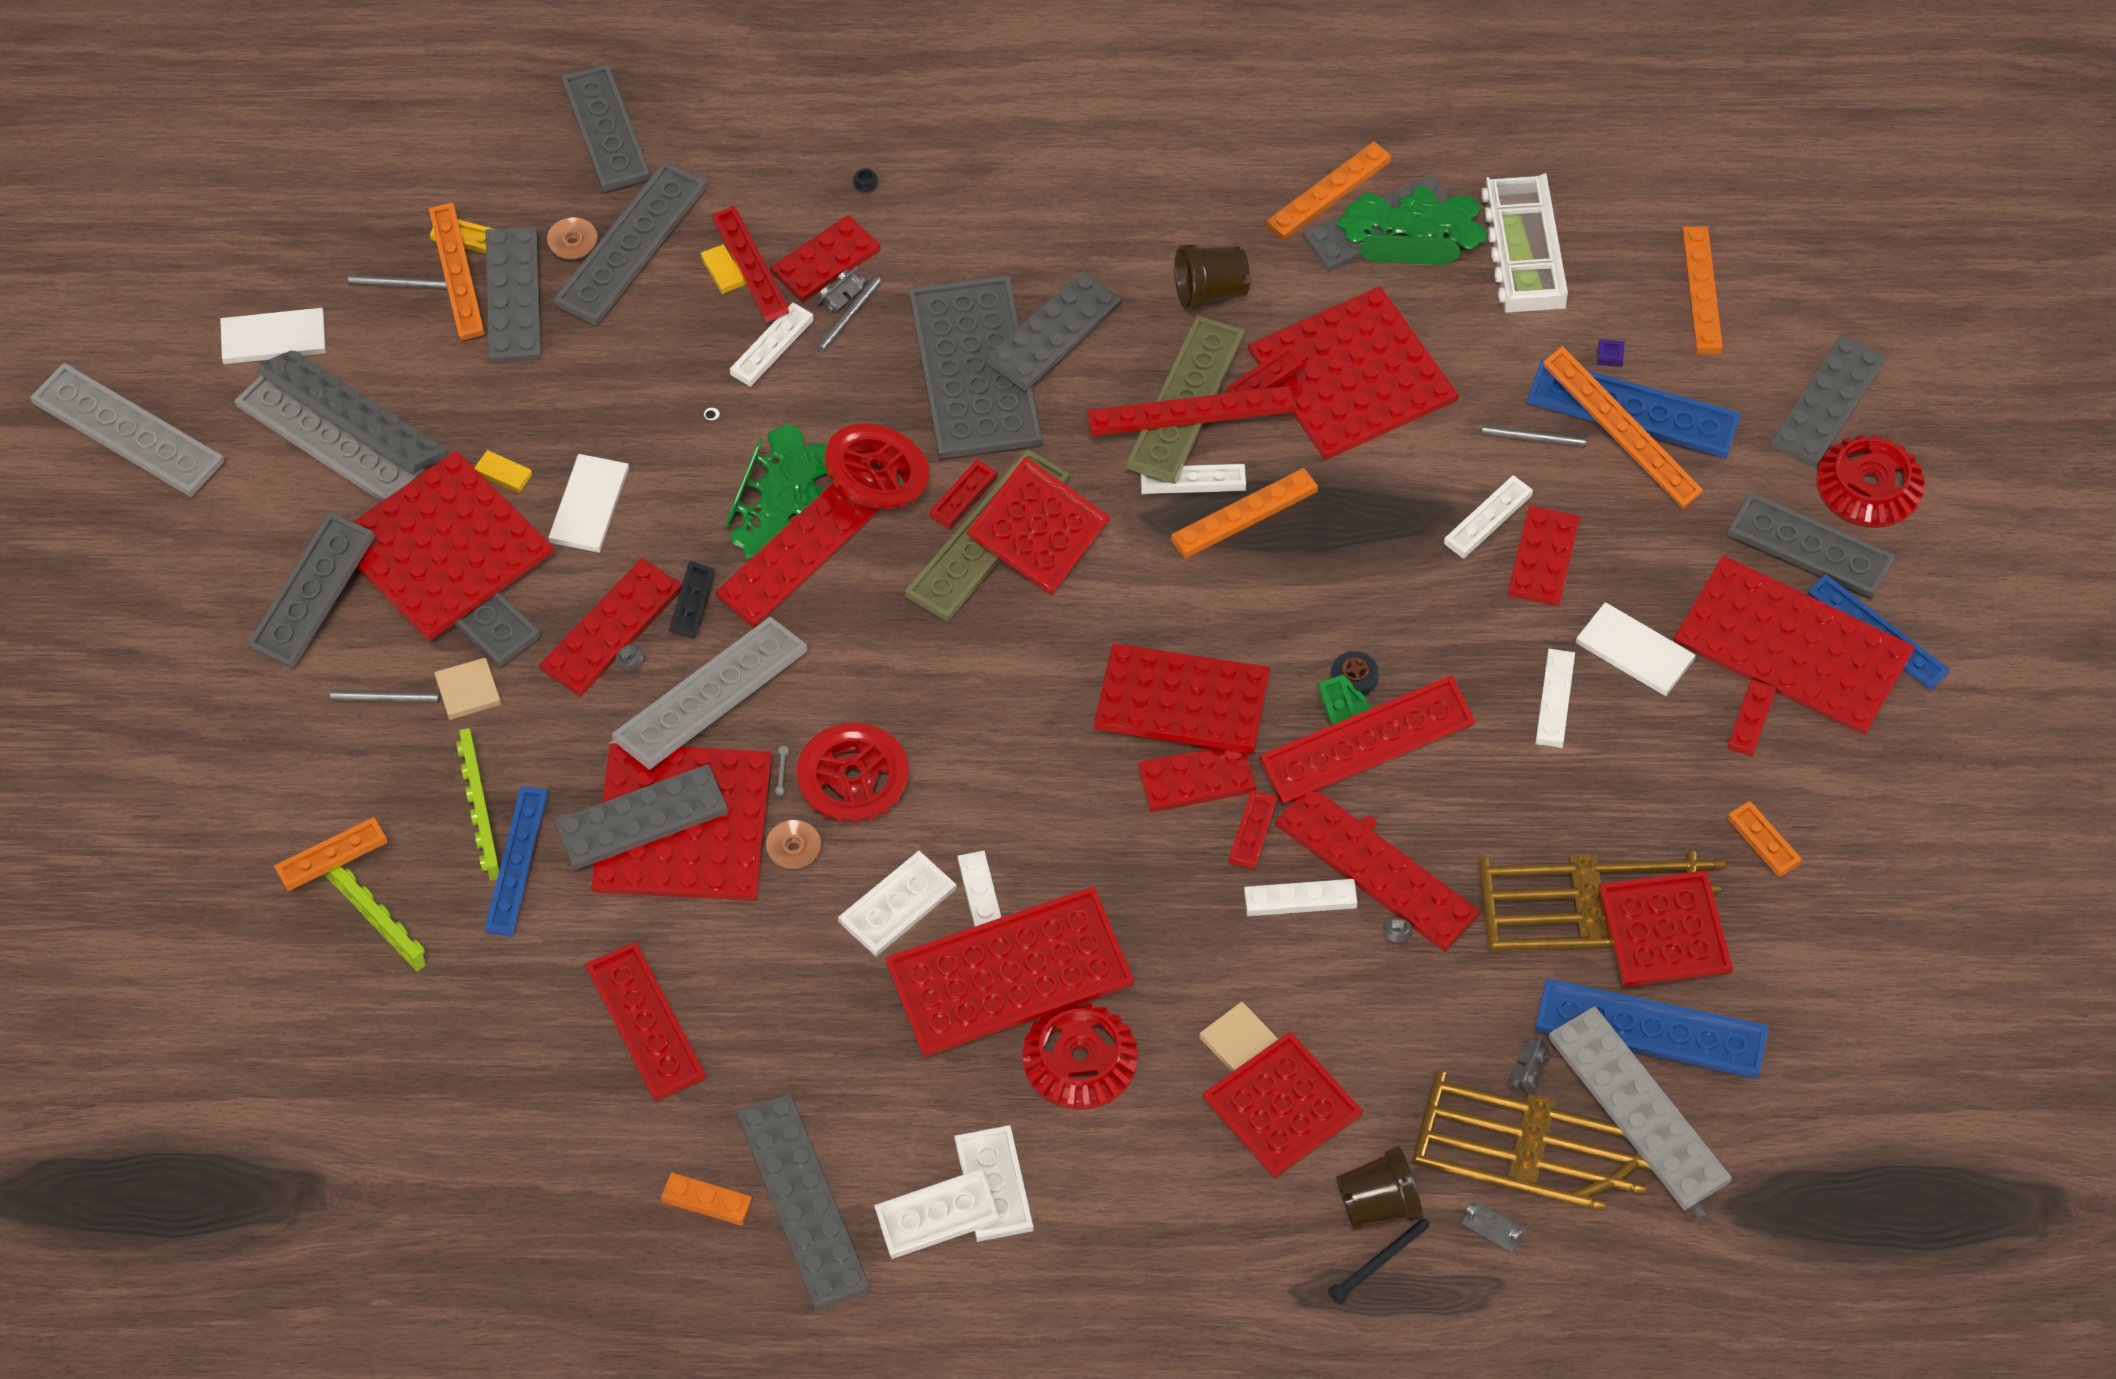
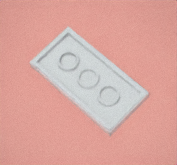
(272, 334)
(588, 503)
(1635, 649)
(897, 903)
(997, 1155)
(937, 1213)

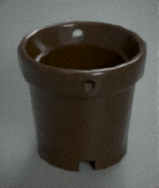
(1210, 275)
(1380, 1191)

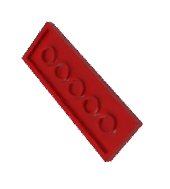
(609, 626)
(645, 1021)

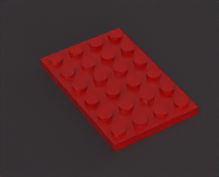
(1182, 698)

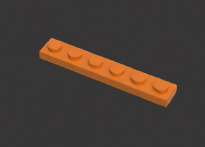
(1328, 191)
(456, 271)
(1702, 290)
(1244, 513)

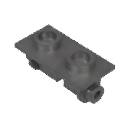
(833, 296)
(1534, 1056)
(1492, 1226)

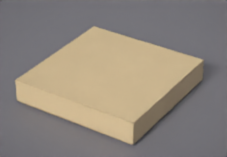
(467, 688)
(1237, 1036)

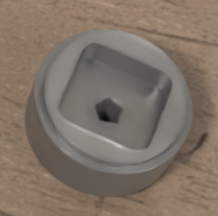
(629, 657)
(1397, 930)

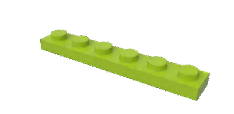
(479, 814)
(377, 916)

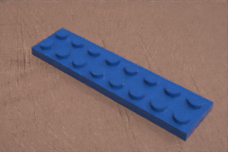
(1657, 412)
(1661, 1028)

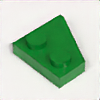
(1341, 699)

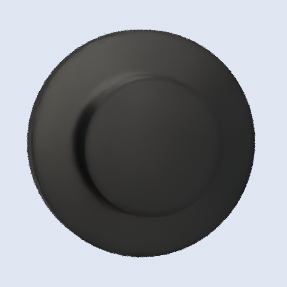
(865, 180)

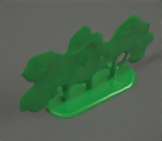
(1421, 220)
(784, 489)

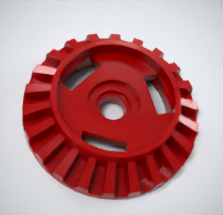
(862, 444)
(1878, 503)
(876, 754)
(1051, 1071)

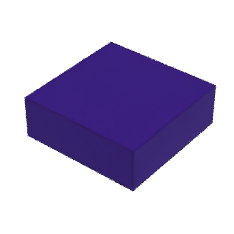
(1610, 353)

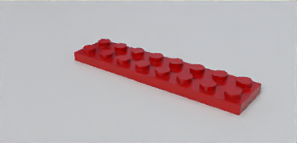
(794, 555)
(1367, 740)
(1378, 868)

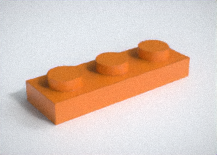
(1764, 839)
(706, 1199)

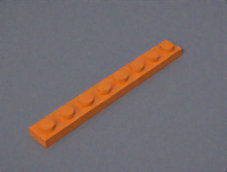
(1623, 428)

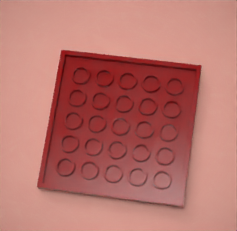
(1359, 374)
(447, 545)
(705, 860)

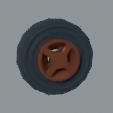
(1359, 665)

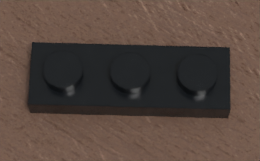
(691, 599)

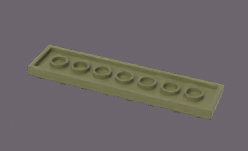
(1195, 373)
(962, 561)

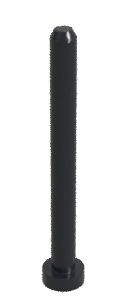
(1339, 1293)

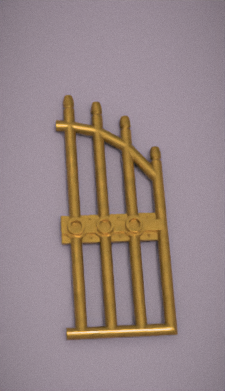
(1589, 909)
(1529, 1148)

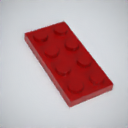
(825, 258)
(1543, 555)
(1195, 778)

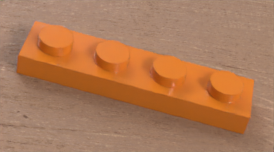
(330, 854)

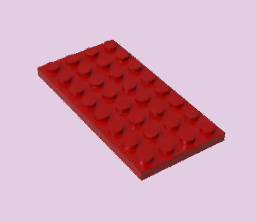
(1794, 644)
(1009, 971)

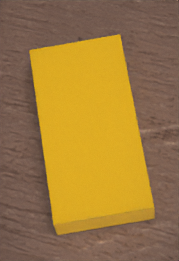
(722, 269)
(503, 471)

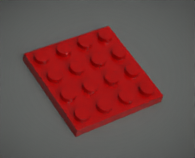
(1038, 525)
(1665, 928)
(1282, 1104)

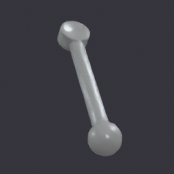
(783, 752)

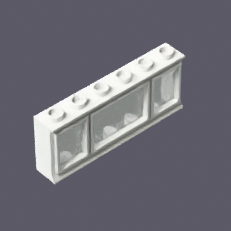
(1524, 244)

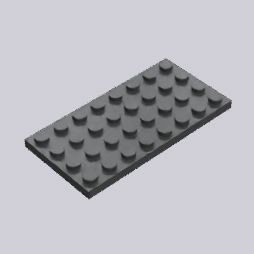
(968, 399)

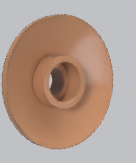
(572, 238)
(793, 834)

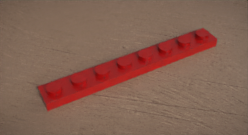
(1190, 411)

